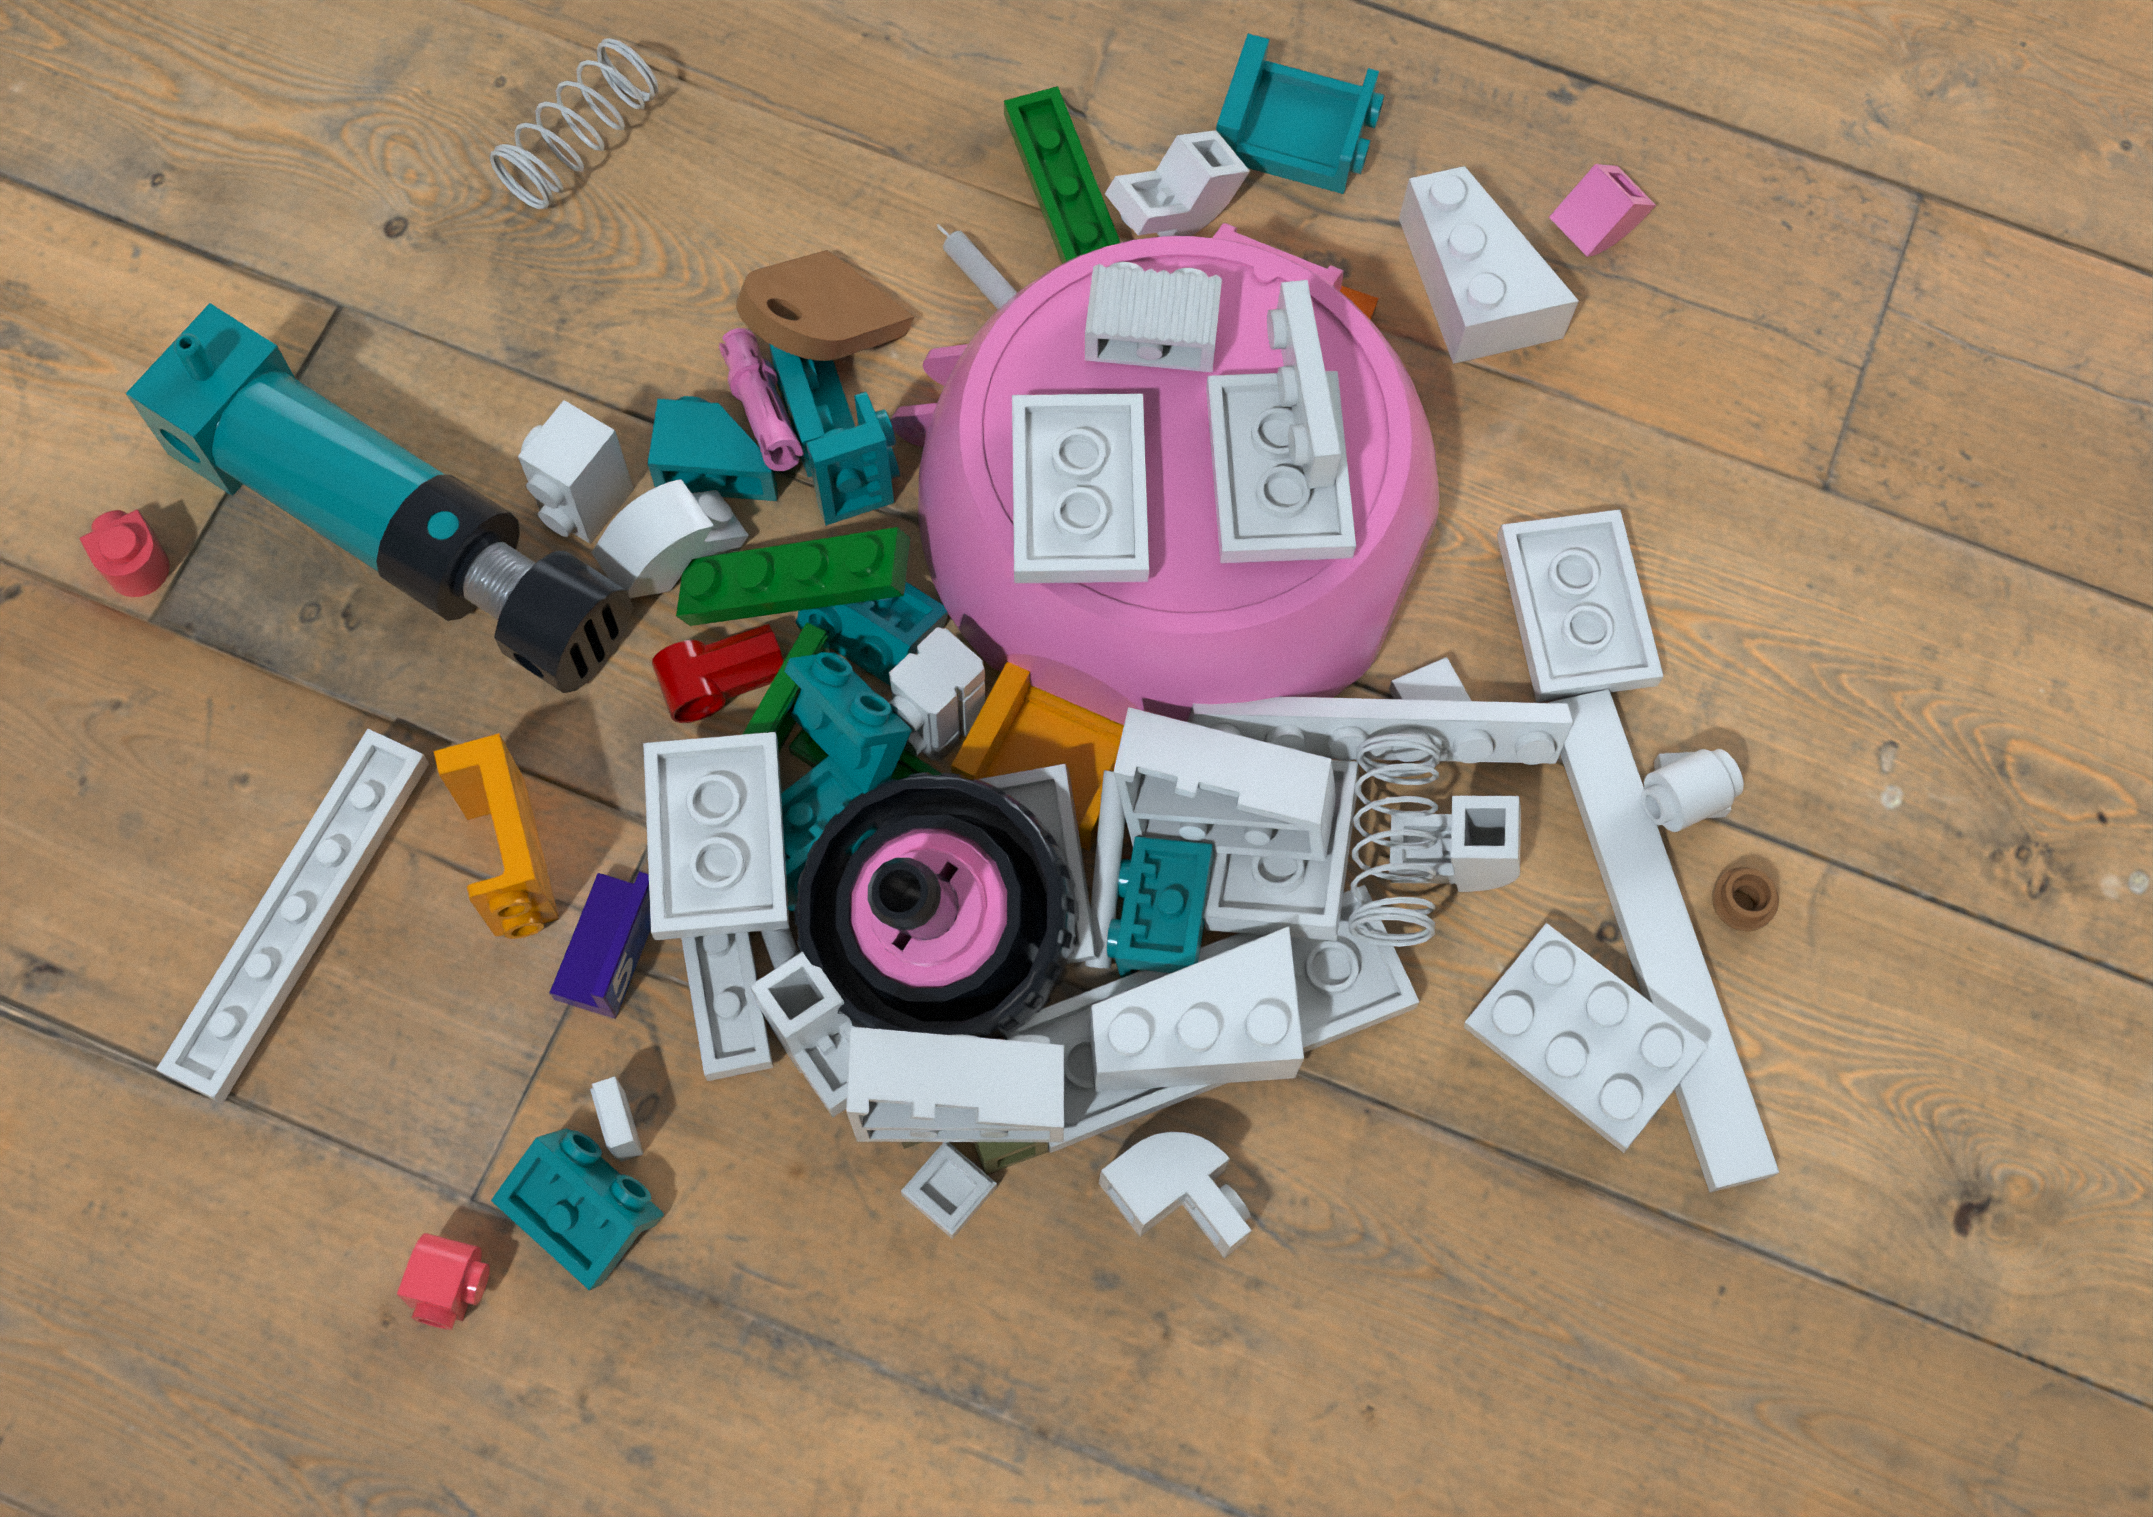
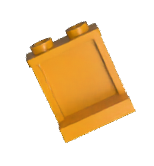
(1033, 730)
(487, 782)

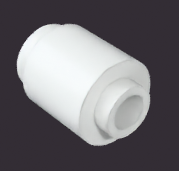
(1691, 789)

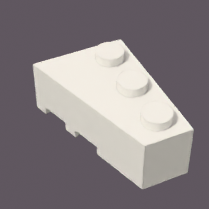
(1480, 269)
(1223, 789)
(1203, 1023)
(954, 1087)

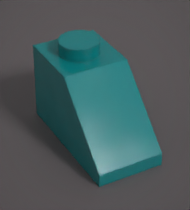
(707, 451)

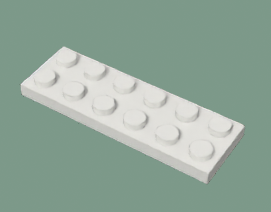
(1338, 989)

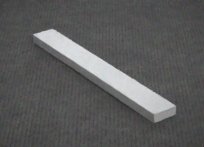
(1663, 942)

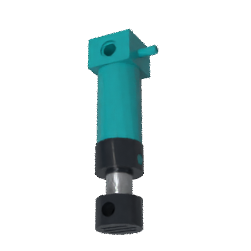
(241, 417)

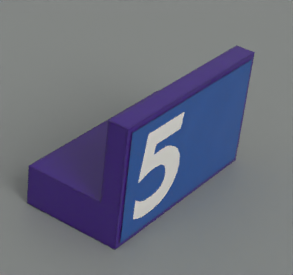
(605, 946)

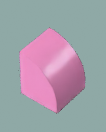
(1601, 209)

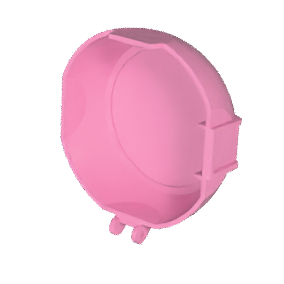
(1197, 624)

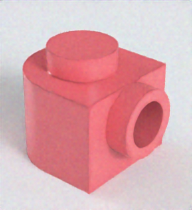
(127, 553)
(443, 1280)

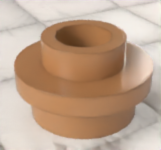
(1757, 887)

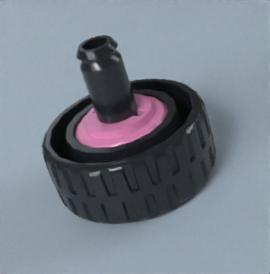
(941, 915)

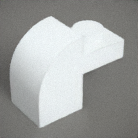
(1185, 189)
(662, 533)
(1473, 847)
(804, 1017)
(1173, 1172)

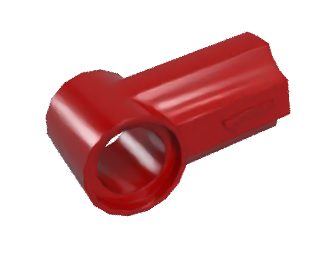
(702, 676)

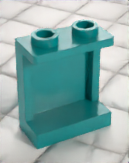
(1297, 120)

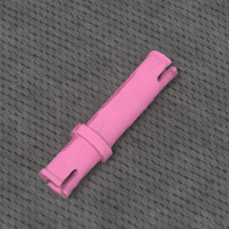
(754, 384)

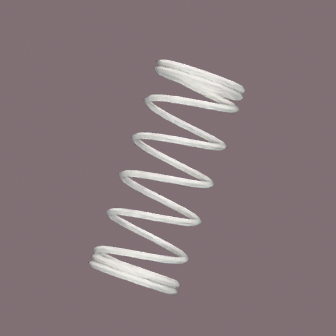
(523, 159)
(1389, 773)

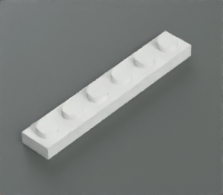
(1457, 728)
(293, 917)

